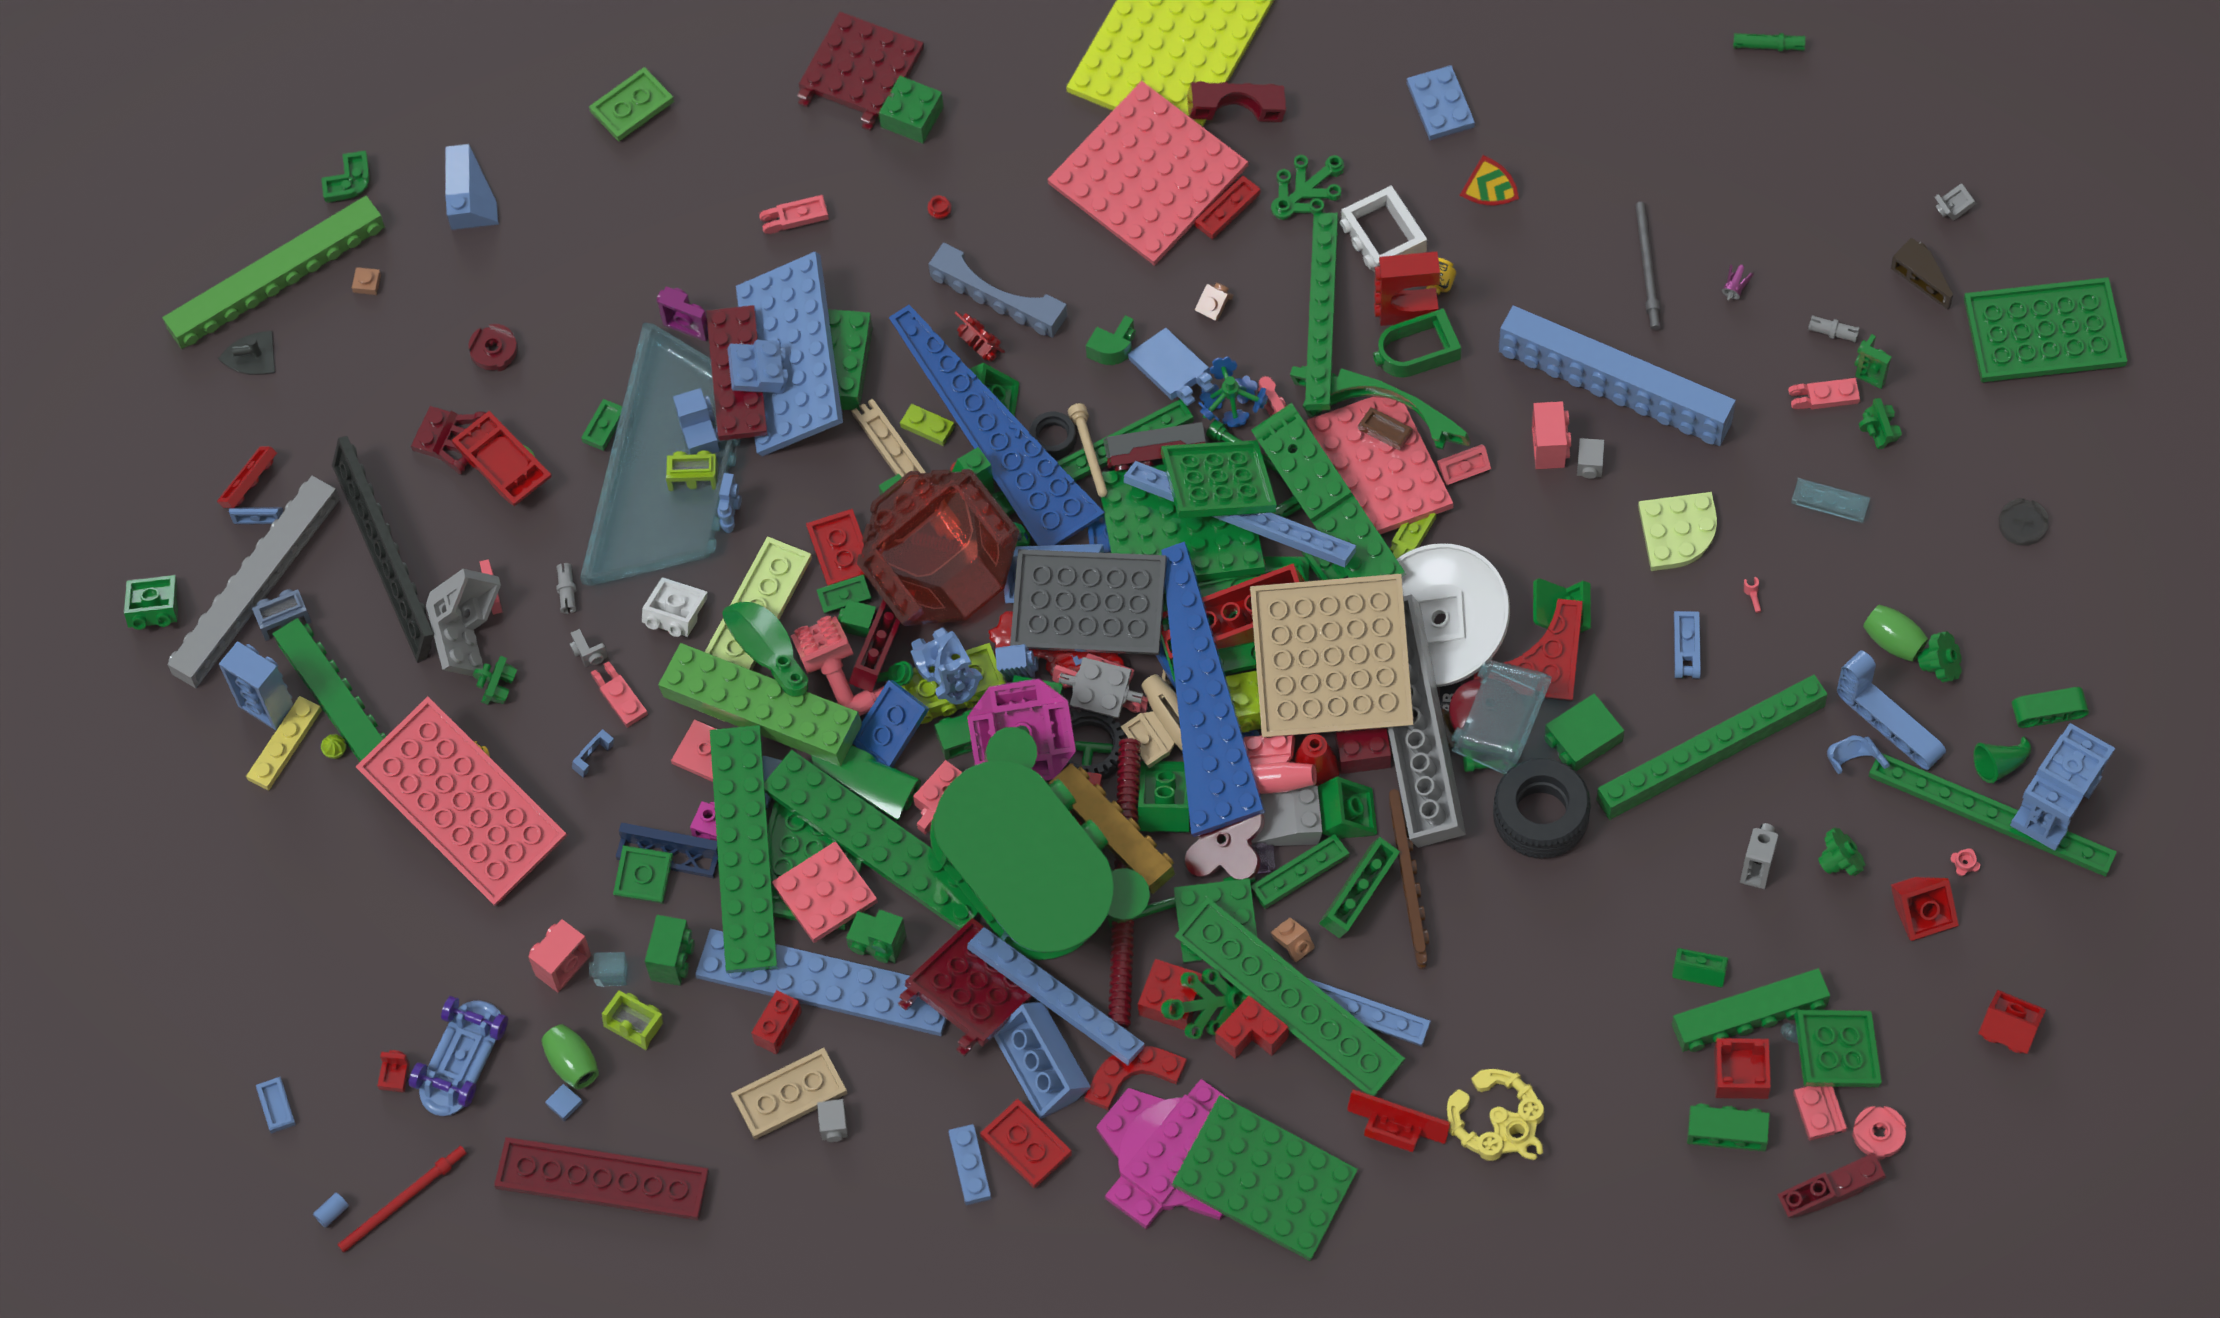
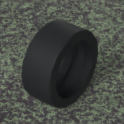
(1058, 419)

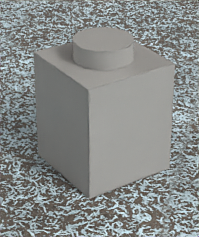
(1590, 458)
(832, 1120)

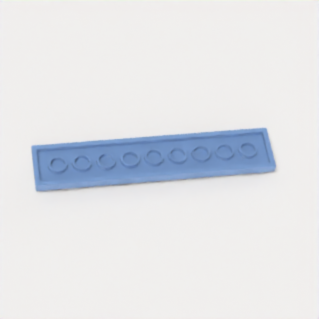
(826, 985)

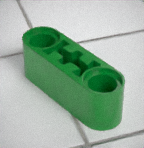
(2050, 707)

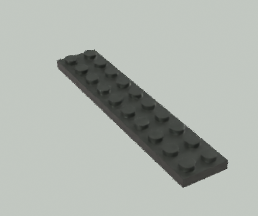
(382, 548)

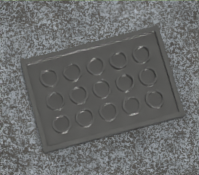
(1089, 601)

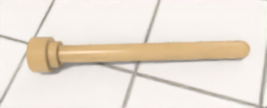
(1079, 416)

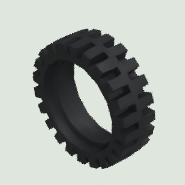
(1115, 731)

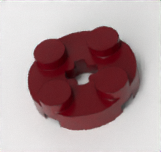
(498, 358)

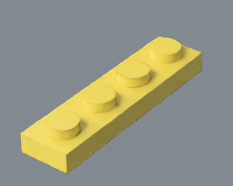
(284, 743)

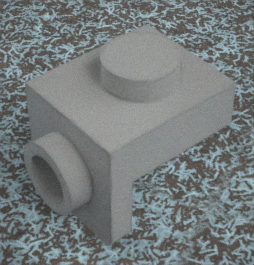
(1955, 202)
(589, 656)

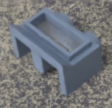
(280, 611)

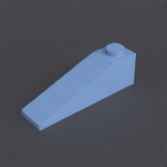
(467, 191)

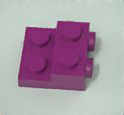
(680, 315)

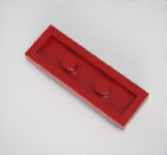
(1227, 207)
(247, 477)

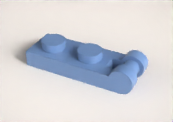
(1686, 644)

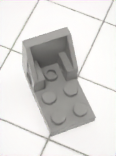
(450, 618)

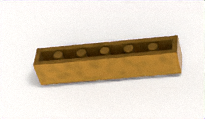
(1123, 835)

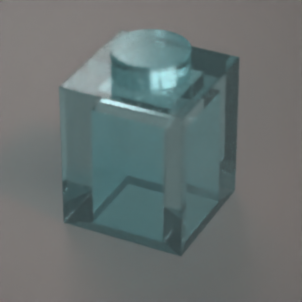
(609, 969)

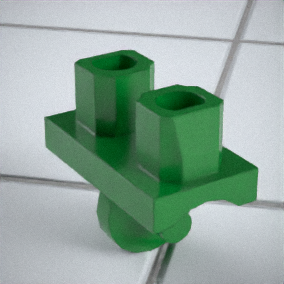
(1877, 424)
(493, 691)

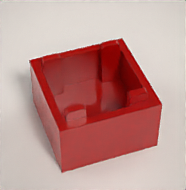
(1742, 1068)

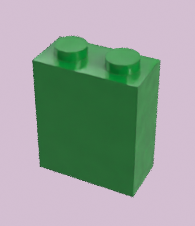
(1583, 733)

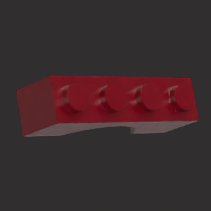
(1264, 101)

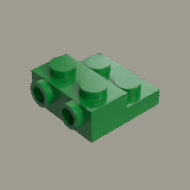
(151, 602)

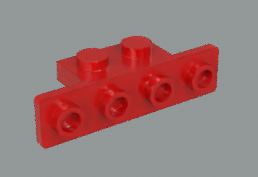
(1396, 1123)

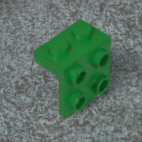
(1545, 601)

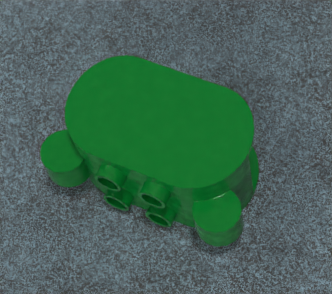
(1026, 856)

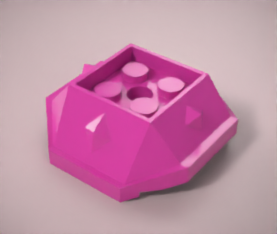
(1029, 705)

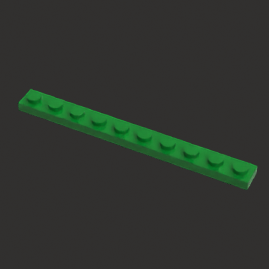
(1321, 311)
(1077, 463)
(1986, 812)

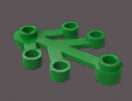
(1306, 189)
(1207, 1004)

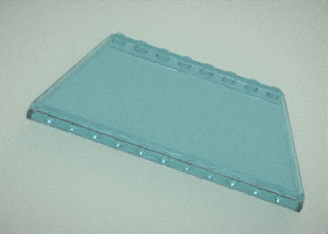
(637, 518)

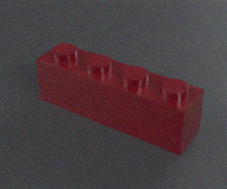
(875, 648)

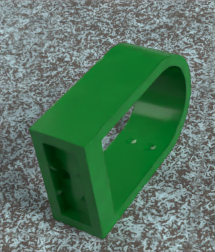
(1437, 320)

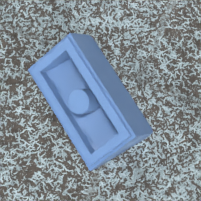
(255, 515)

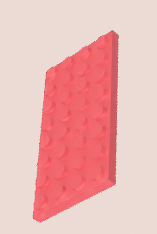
(461, 801)

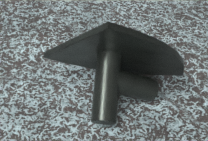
(251, 354)

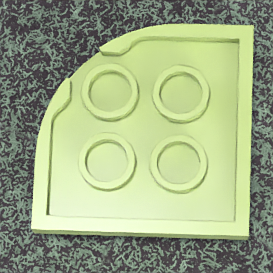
(1677, 529)

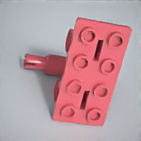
(823, 648)

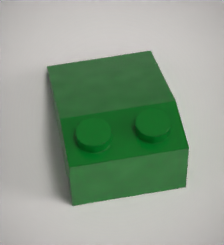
(1163, 798)

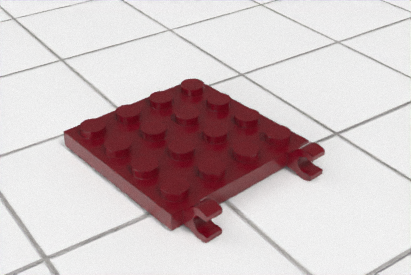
(859, 66)
(965, 989)

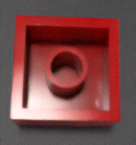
(1165, 984)

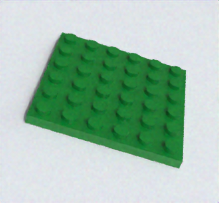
(1148, 523)

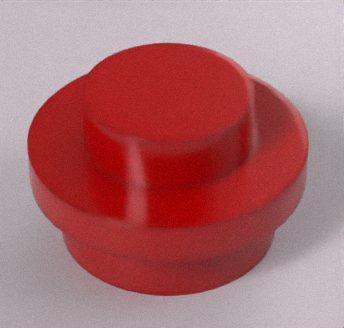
(939, 207)

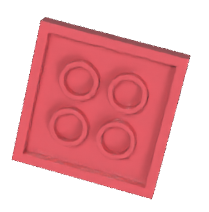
(824, 892)

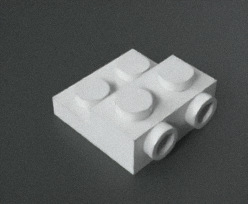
(673, 607)

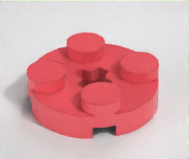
(1879, 1117)

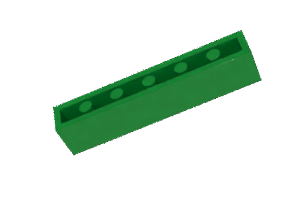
(1750, 1010)

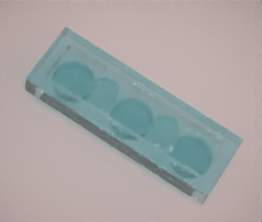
(1830, 500)

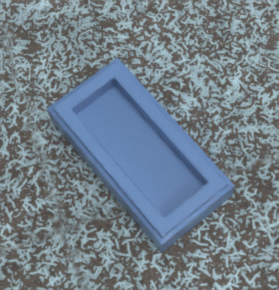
(275, 1104)

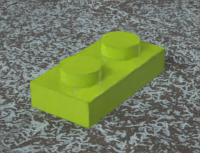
(927, 424)

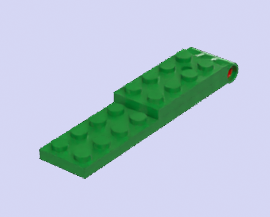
(1324, 492)

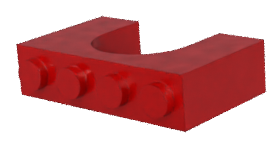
(1403, 272)

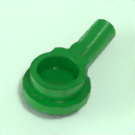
(900, 673)

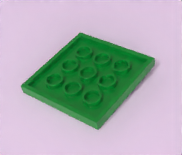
(1218, 479)

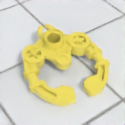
(1505, 1123)

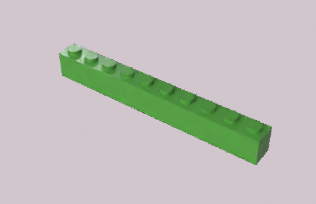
(273, 272)

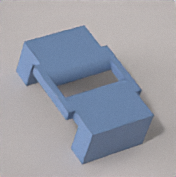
(601, 738)

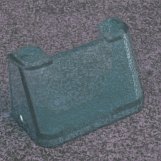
(1501, 715)

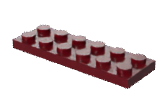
(737, 412)

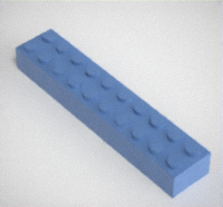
(1616, 376)

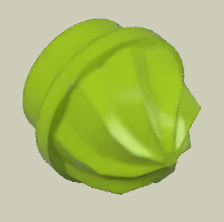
(333, 746)

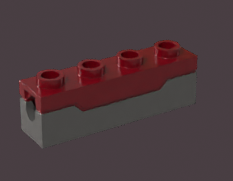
(1146, 445)

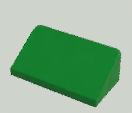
(1699, 967)

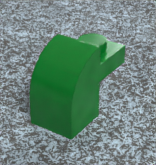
(1109, 347)

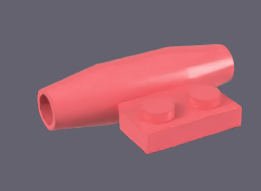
(1272, 764)

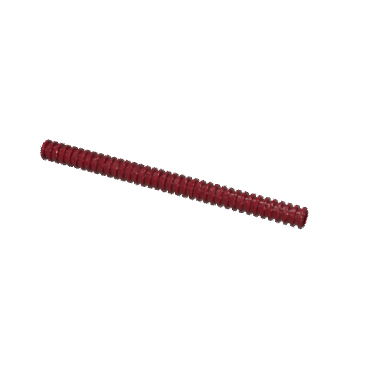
(1122, 938)

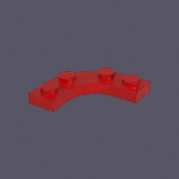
(1114, 1072)

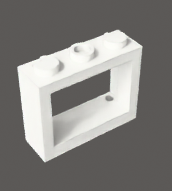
(1387, 197)

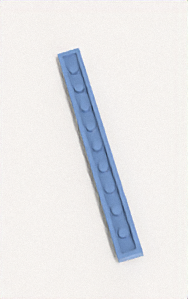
(1264, 524)

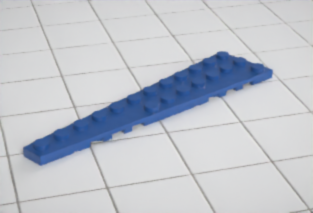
(1030, 479)
(1214, 751)

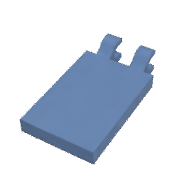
(1171, 366)

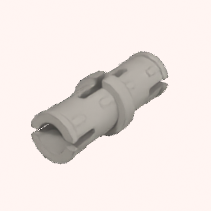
(1833, 328)
(566, 588)

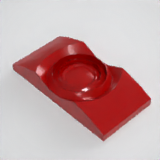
(501, 458)

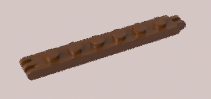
(1411, 889)

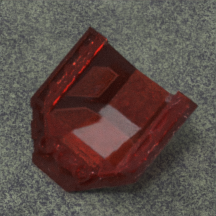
(937, 546)

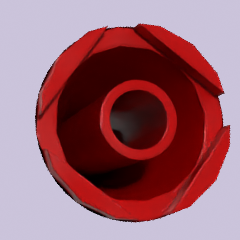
(1317, 752)

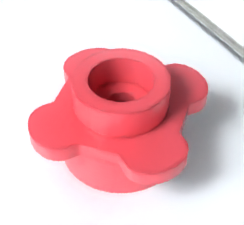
(1970, 857)

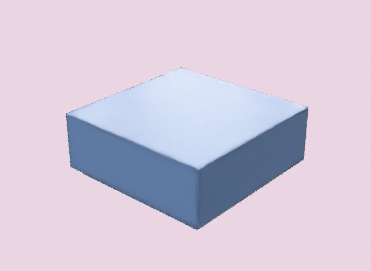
(563, 1102)

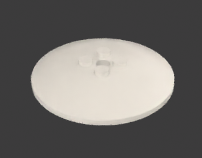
(1470, 595)

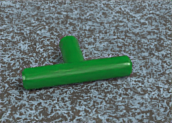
(1090, 747)

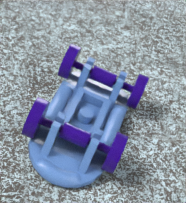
(459, 1057)

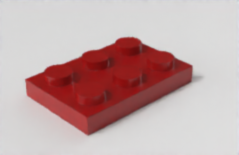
(837, 546)
(1026, 1143)

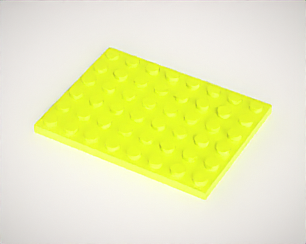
(1166, 48)

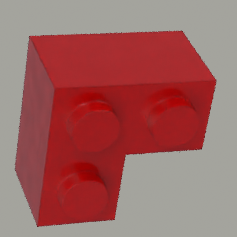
(1249, 1024)

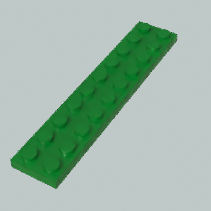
(868, 837)
(743, 849)
(1290, 997)

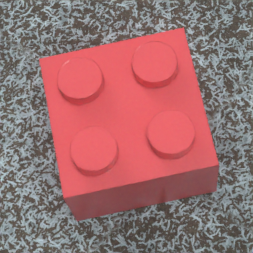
(1550, 435)
(559, 955)

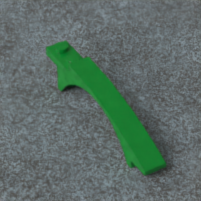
(1353, 385)

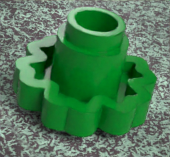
(1942, 657)
(1841, 854)

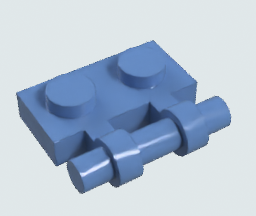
(729, 502)

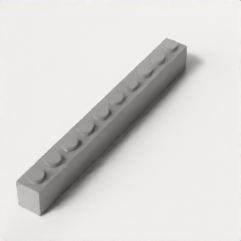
(253, 581)

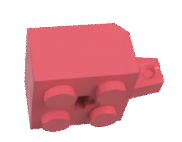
(930, 793)

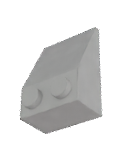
(1291, 818)

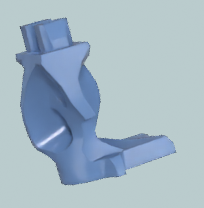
(955, 677)

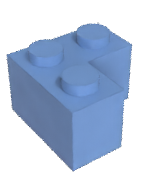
(695, 419)

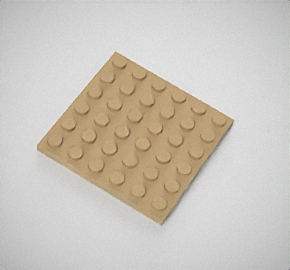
(1331, 655)

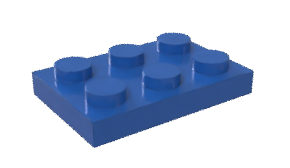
(890, 724)

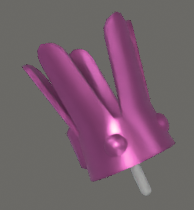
(1732, 288)

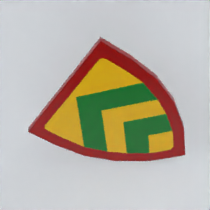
(1490, 184)

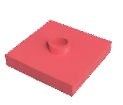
(695, 751)

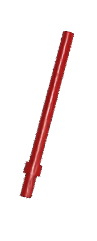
(442, 1166)

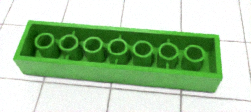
(754, 699)

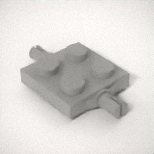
(1100, 688)

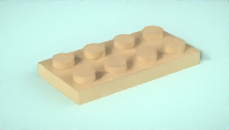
(788, 1093)

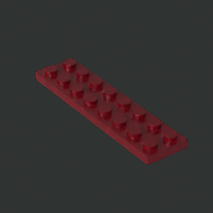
(601, 1178)

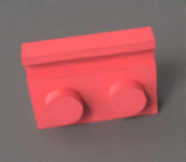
(1819, 1111)

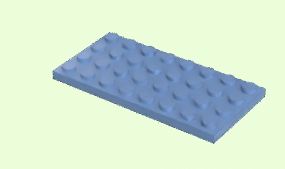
(794, 311)

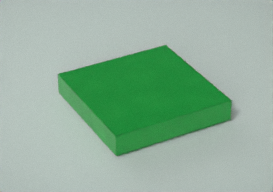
(643, 874)

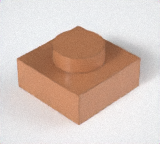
(366, 281)

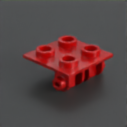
(978, 338)

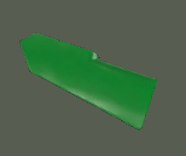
(873, 781)

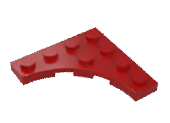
(1556, 651)

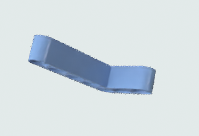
(1886, 716)

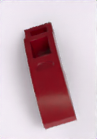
(1832, 1187)

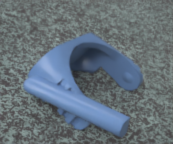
(1851, 748)

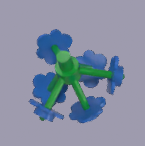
(1231, 388)

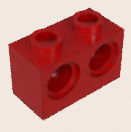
(776, 1022)

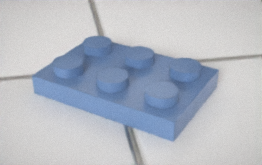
(1440, 102)

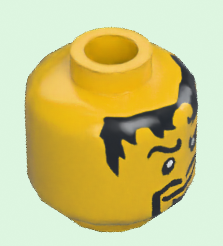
(1447, 276)

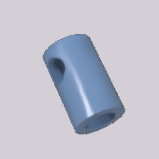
(330, 1210)

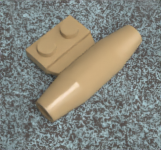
(1157, 729)

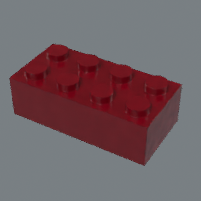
(1363, 750)

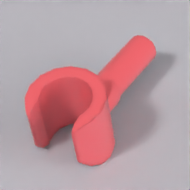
(1752, 591)

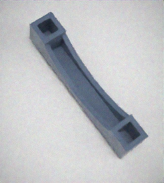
(1041, 314)

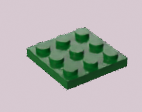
(1231, 896)
(1837, 1048)

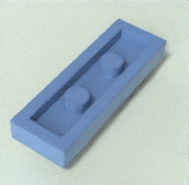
(969, 1164)

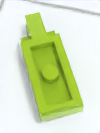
(1411, 535)

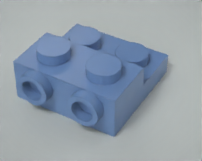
(757, 366)

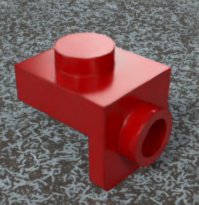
(393, 1071)

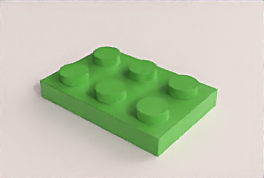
(631, 104)

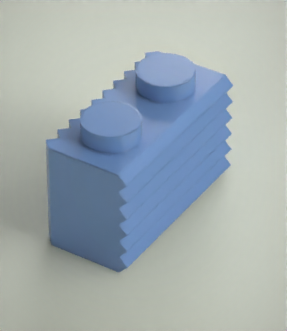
(1016, 661)

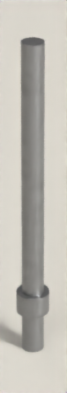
(1652, 304)

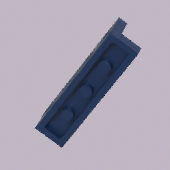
(674, 843)

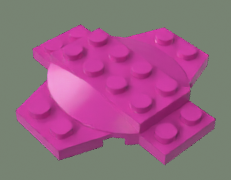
(1151, 1145)

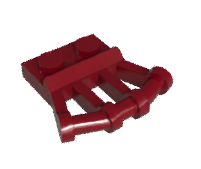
(436, 434)

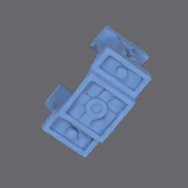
(2061, 782)

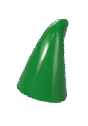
(1998, 761)

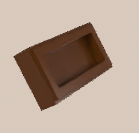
(1385, 428)

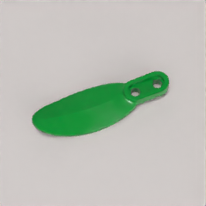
(766, 643)

